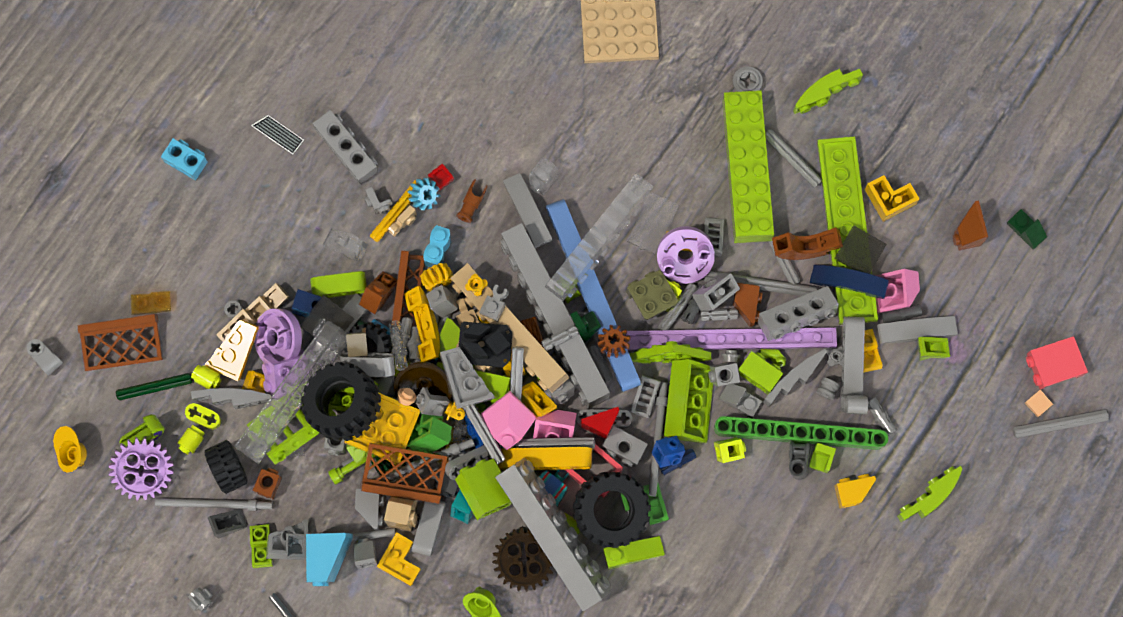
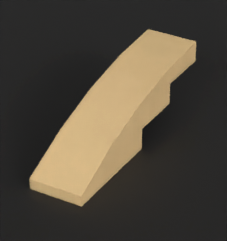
(272, 299)

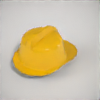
(68, 449)

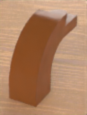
(806, 247)

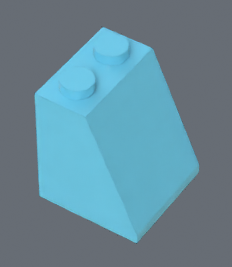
(325, 556)

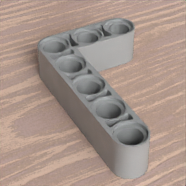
(853, 366)

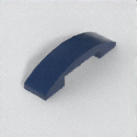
(850, 280)

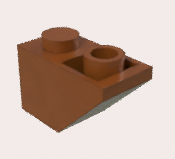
(378, 292)
(746, 302)

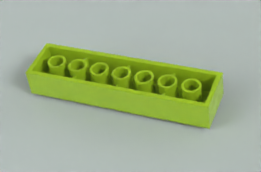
(747, 167)

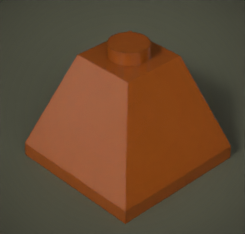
(971, 230)

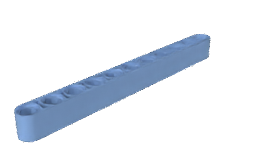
(592, 293)

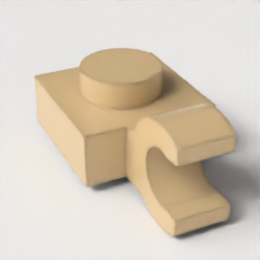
(465, 316)

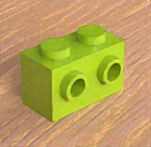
(760, 372)

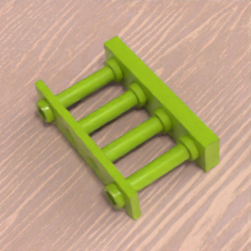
(294, 440)

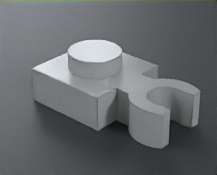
(493, 306)

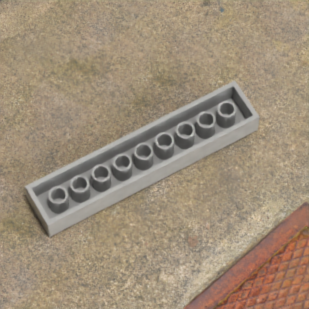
(554, 315)

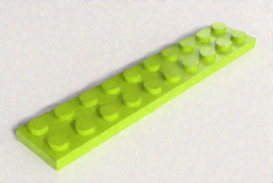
(844, 209)

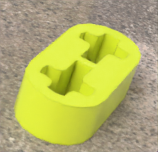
(205, 412)

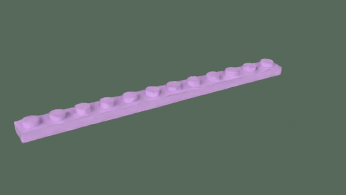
(734, 339)

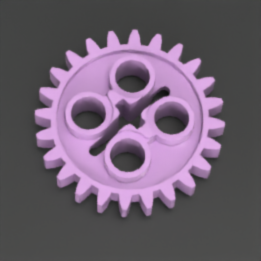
(143, 451)

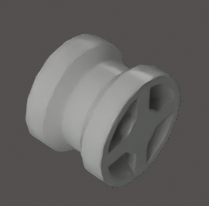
(828, 388)

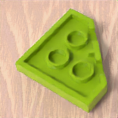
(669, 352)

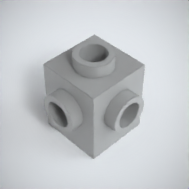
(561, 394)

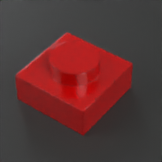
(441, 176)

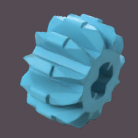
(426, 187)

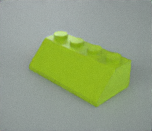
(689, 401)

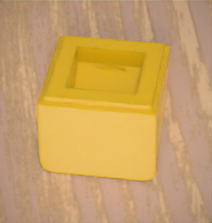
(254, 381)

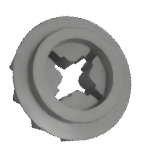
(742, 74)

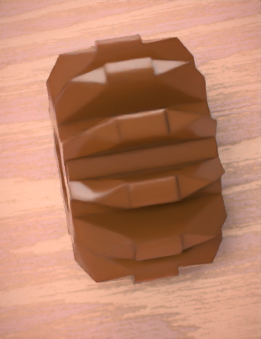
(609, 336)

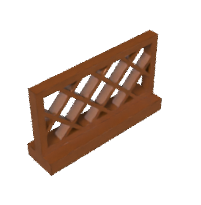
(118, 325)
(396, 488)

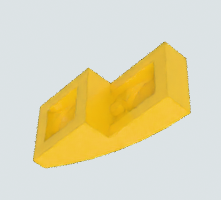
(871, 355)

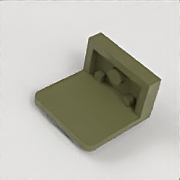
(652, 294)

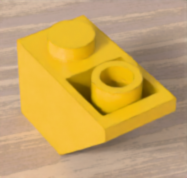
(853, 492)

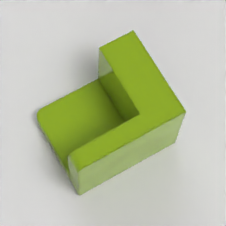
(822, 458)

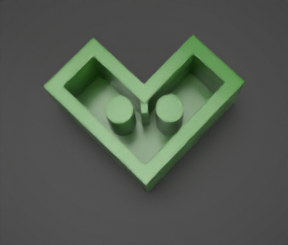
(429, 433)

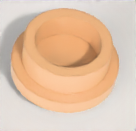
(406, 396)

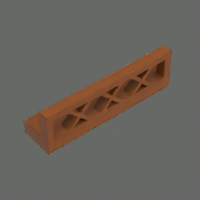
(402, 284)

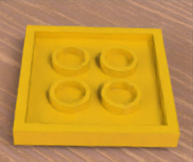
(391, 428)

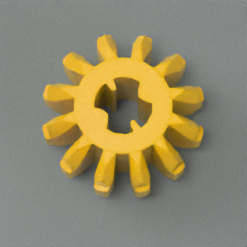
(436, 276)

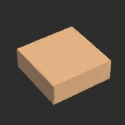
(1038, 403)

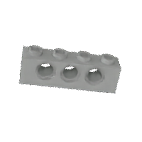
(361, 171)
(803, 305)

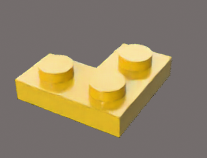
(394, 560)

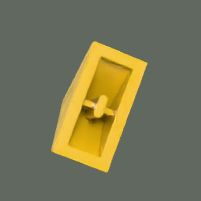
(536, 400)

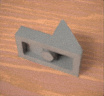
(740, 399)

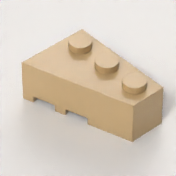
(401, 513)

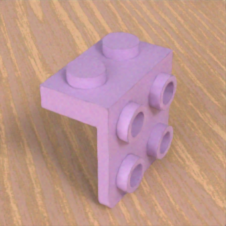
(276, 371)

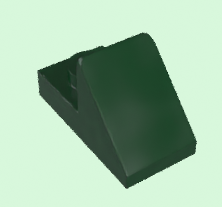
(1027, 229)
(586, 324)

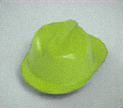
(481, 603)

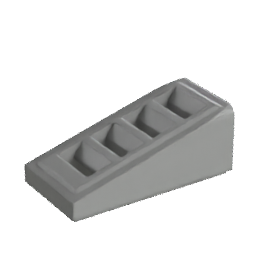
(717, 251)
(656, 382)

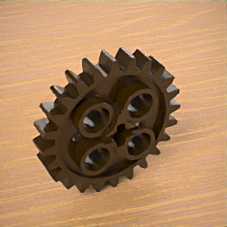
(506, 561)

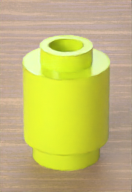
(206, 377)
(191, 440)

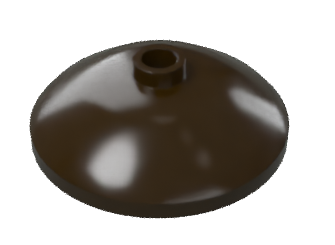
(419, 371)

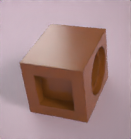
(268, 492)

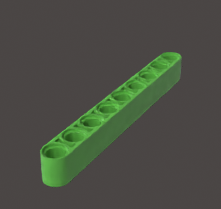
(810, 429)

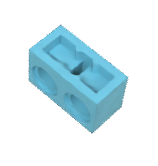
(182, 161)

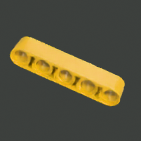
(549, 458)

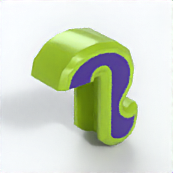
(150, 429)

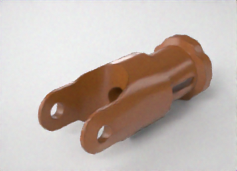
(470, 204)

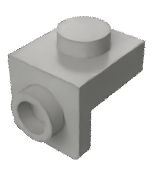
(372, 200)
(431, 404)

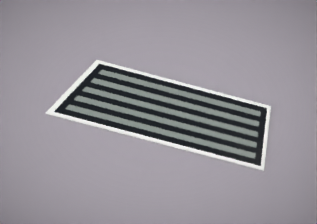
(278, 133)

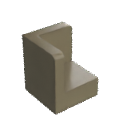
(357, 344)

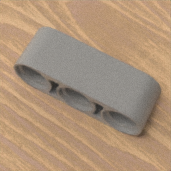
(374, 364)
(428, 528)

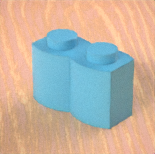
(439, 243)

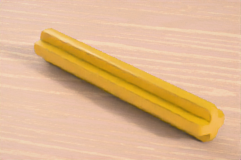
(392, 216)

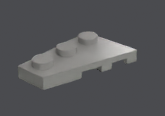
(463, 380)

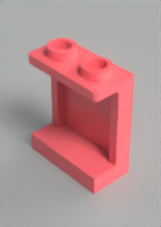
(1056, 363)

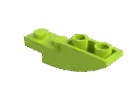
(820, 91)
(937, 490)

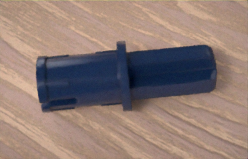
(687, 457)

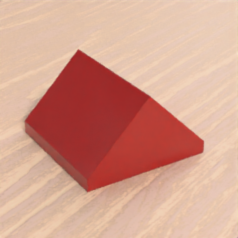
(600, 423)

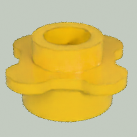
(475, 279)

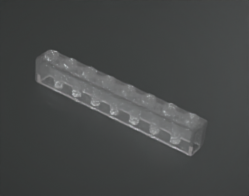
(599, 236)
(287, 397)

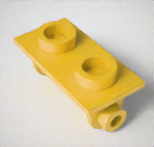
(451, 411)

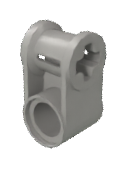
(45, 358)

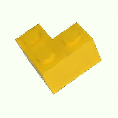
(890, 202)

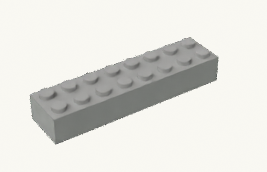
(554, 534)

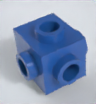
(668, 451)

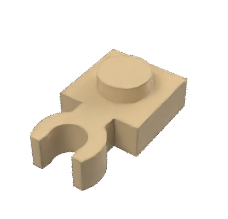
(404, 219)

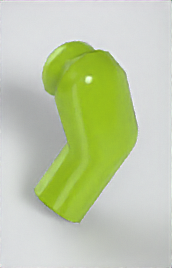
(775, 356)

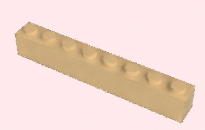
(535, 356)

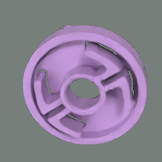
(671, 263)
(288, 333)

